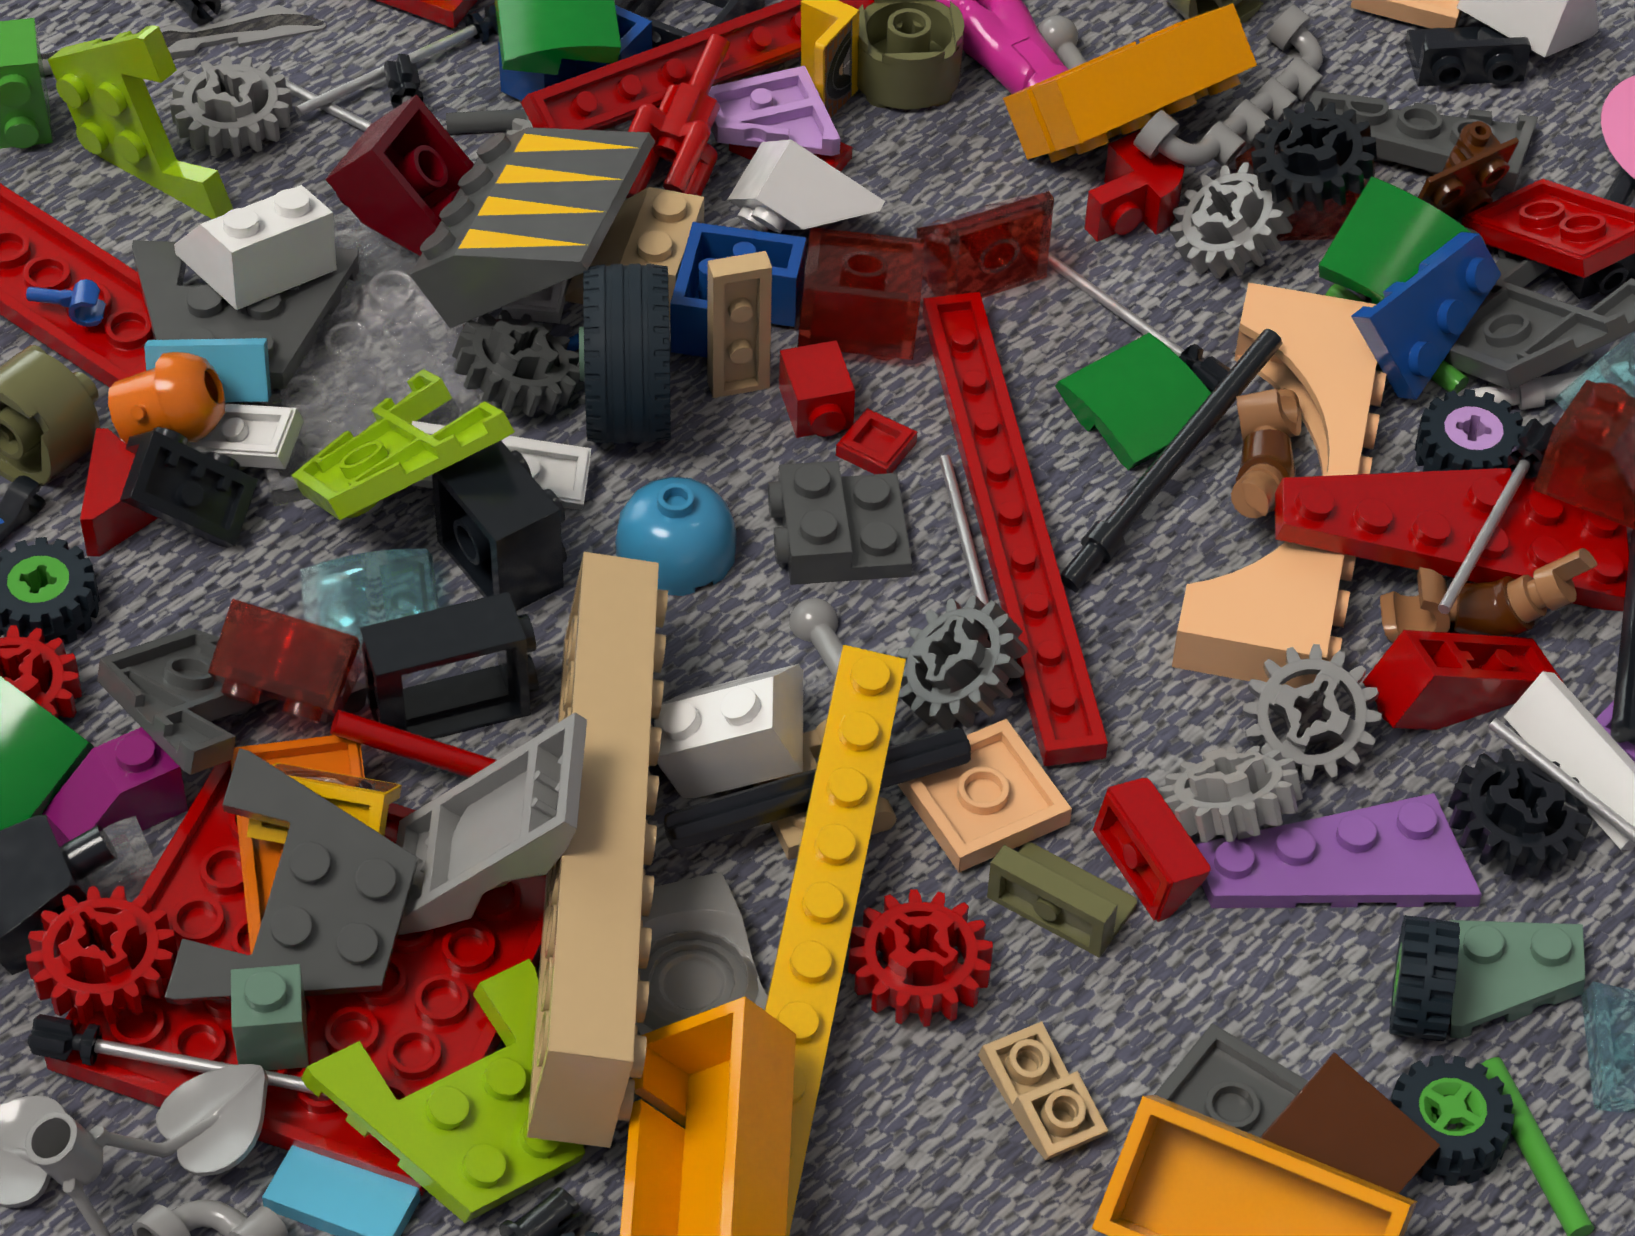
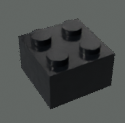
(500, 525)

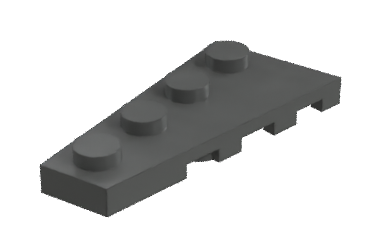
(1423, 136)

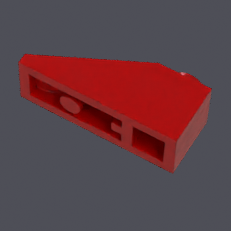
(1452, 677)

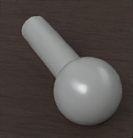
(1063, 38)
(817, 622)

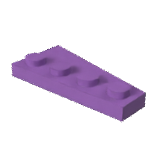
(1364, 855)

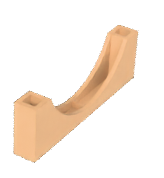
(1293, 592)

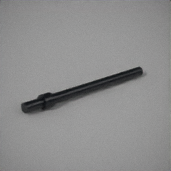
(1106, 536)

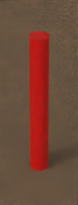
(408, 744)

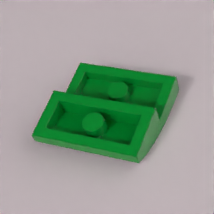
(543, 32)
(1385, 240)
(1135, 398)
(35, 755)

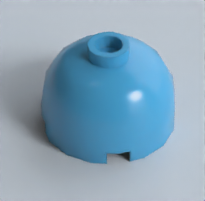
(680, 528)

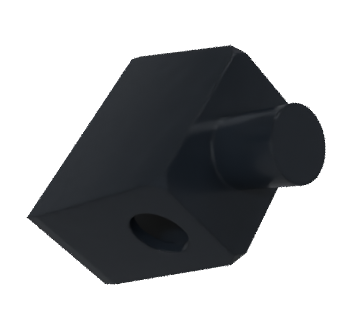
(35, 874)

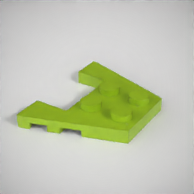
(120, 121)
(392, 453)
(468, 1129)

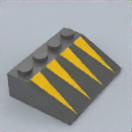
(527, 217)

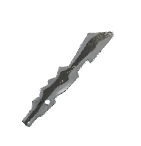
(248, 29)

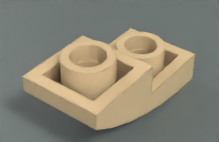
(1041, 1093)

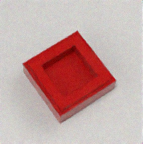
(876, 443)

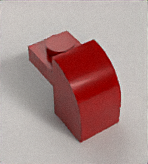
(1133, 192)

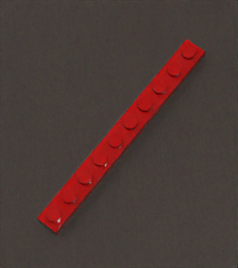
(1014, 530)

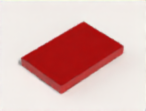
(1558, 227)

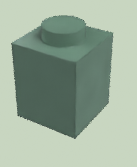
(269, 1017)

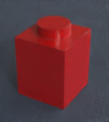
(816, 389)

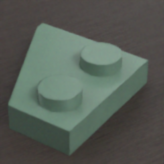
(1514, 970)

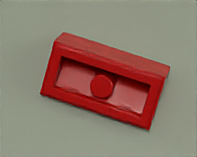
(1150, 847)

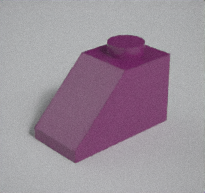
(120, 782)

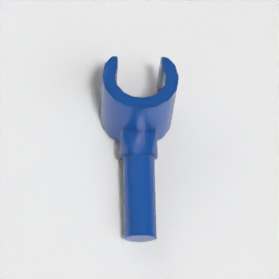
(82, 301)

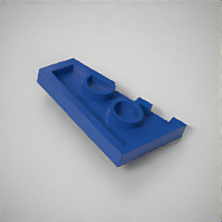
(1427, 314)

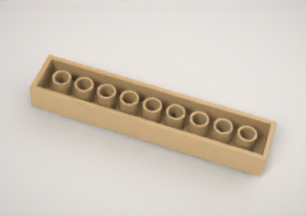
(598, 886)

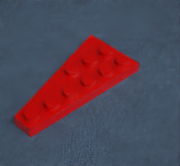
(1436, 517)

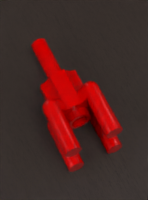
(683, 127)

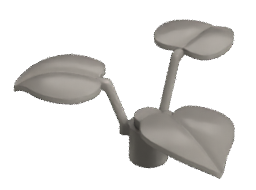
(205, 1120)

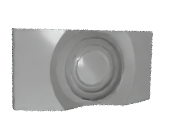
(494, 827)
(696, 952)

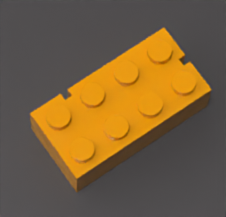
(1130, 85)
(732, 1089)
(1211, 1179)

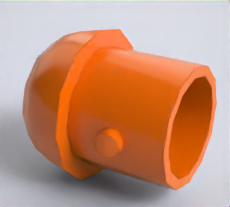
(175, 395)

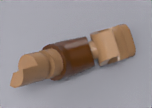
(1267, 456)
(1486, 608)

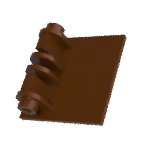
(1469, 172)

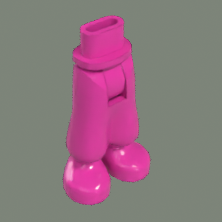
(1007, 42)

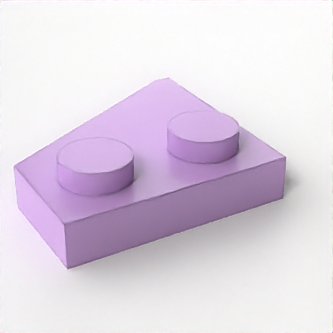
(774, 109)

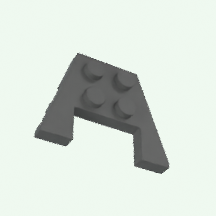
(201, 313)
(1528, 334)
(176, 698)
(330, 902)

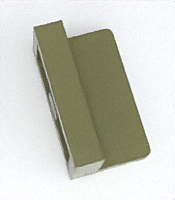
(1059, 896)

